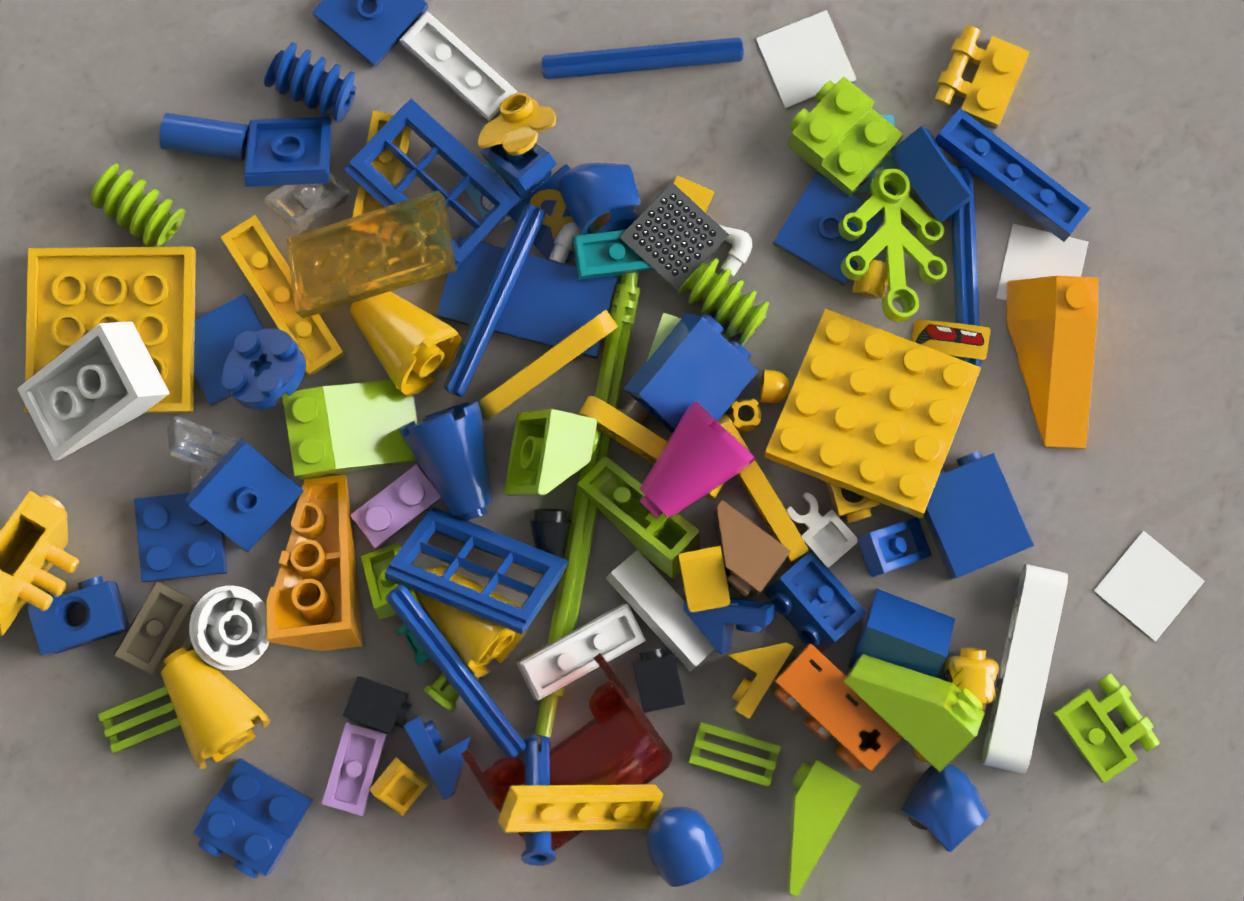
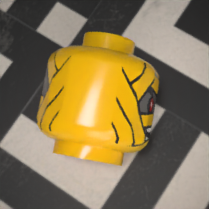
(975, 673)

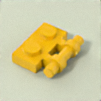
(994, 79)

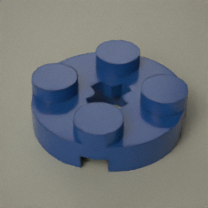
(249, 354)

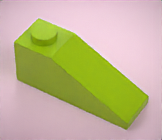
(619, 500)
(816, 811)

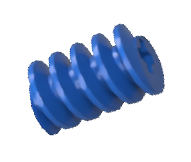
(311, 82)

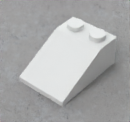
(93, 388)

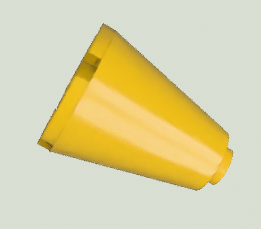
(406, 340)
(470, 636)
(209, 707)

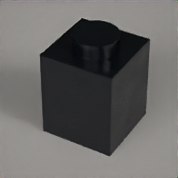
(658, 681)
(377, 705)

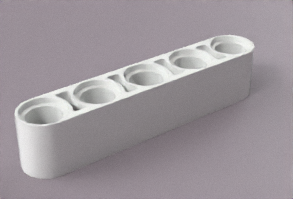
(1024, 669)

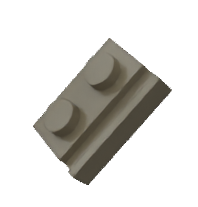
(157, 629)

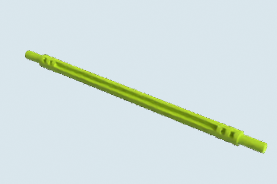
(584, 511)

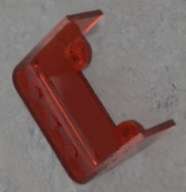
(609, 750)

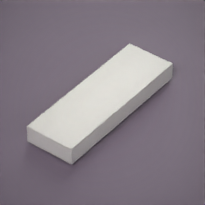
(457, 66)
(660, 609)
(575, 652)

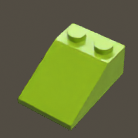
(347, 428)
(919, 707)

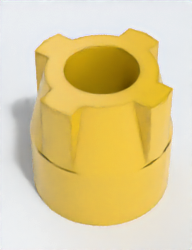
(873, 282)
(742, 426)

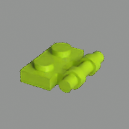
(1096, 735)

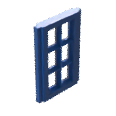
(452, 152)
(467, 599)

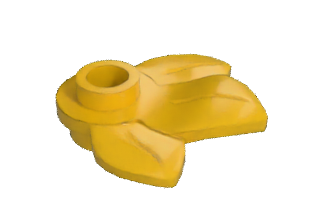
(517, 125)

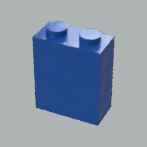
(692, 367)
(974, 516)

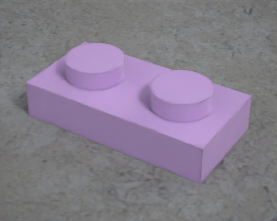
(396, 506)
(354, 768)

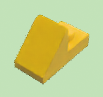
(704, 579)
(765, 665)

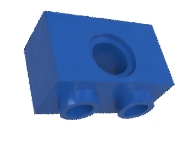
(104, 617)

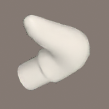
(563, 242)
(740, 249)

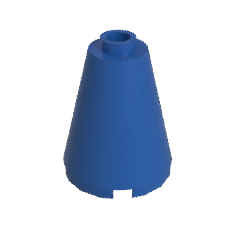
(453, 457)

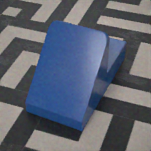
(521, 172)
(894, 547)
(718, 622)
(443, 766)

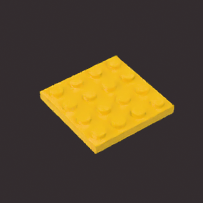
(89, 286)
(872, 413)

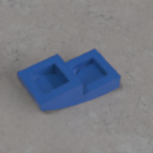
(931, 174)

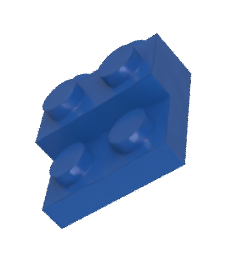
(252, 819)

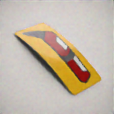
(952, 338)

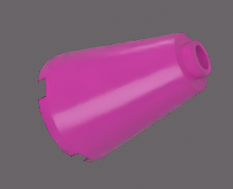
(692, 463)

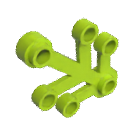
(894, 239)

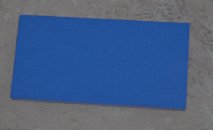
(543, 304)

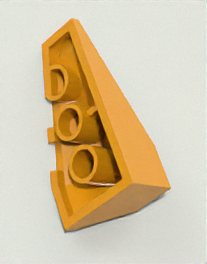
(1055, 347)
(317, 583)

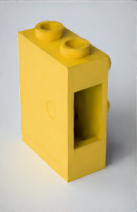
(28, 549)

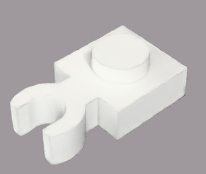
(825, 535)

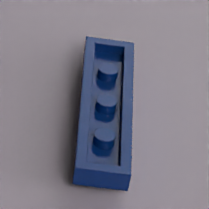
(1012, 175)

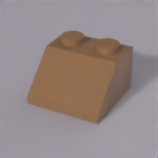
(747, 551)

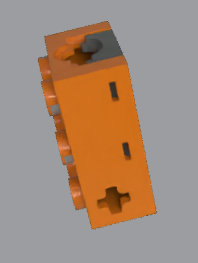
(833, 708)

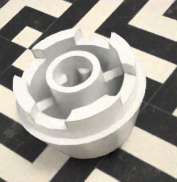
(229, 627)

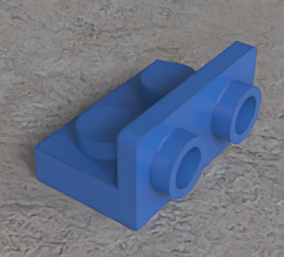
(814, 602)

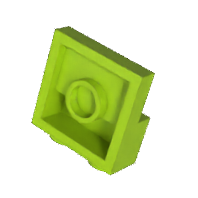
(843, 135)

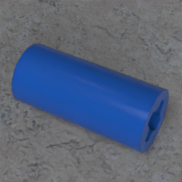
(203, 136)

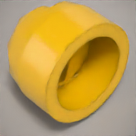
(773, 386)

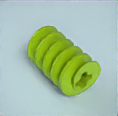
(134, 208)
(725, 299)

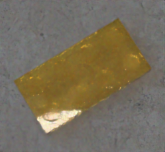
(370, 254)

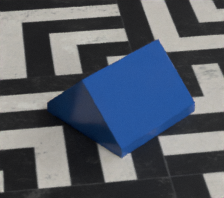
(904, 634)

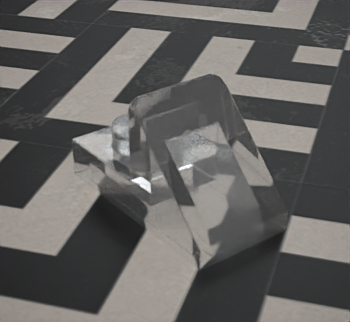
(304, 203)
(198, 447)

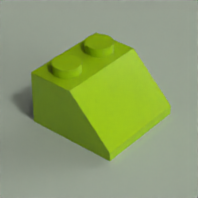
(548, 450)

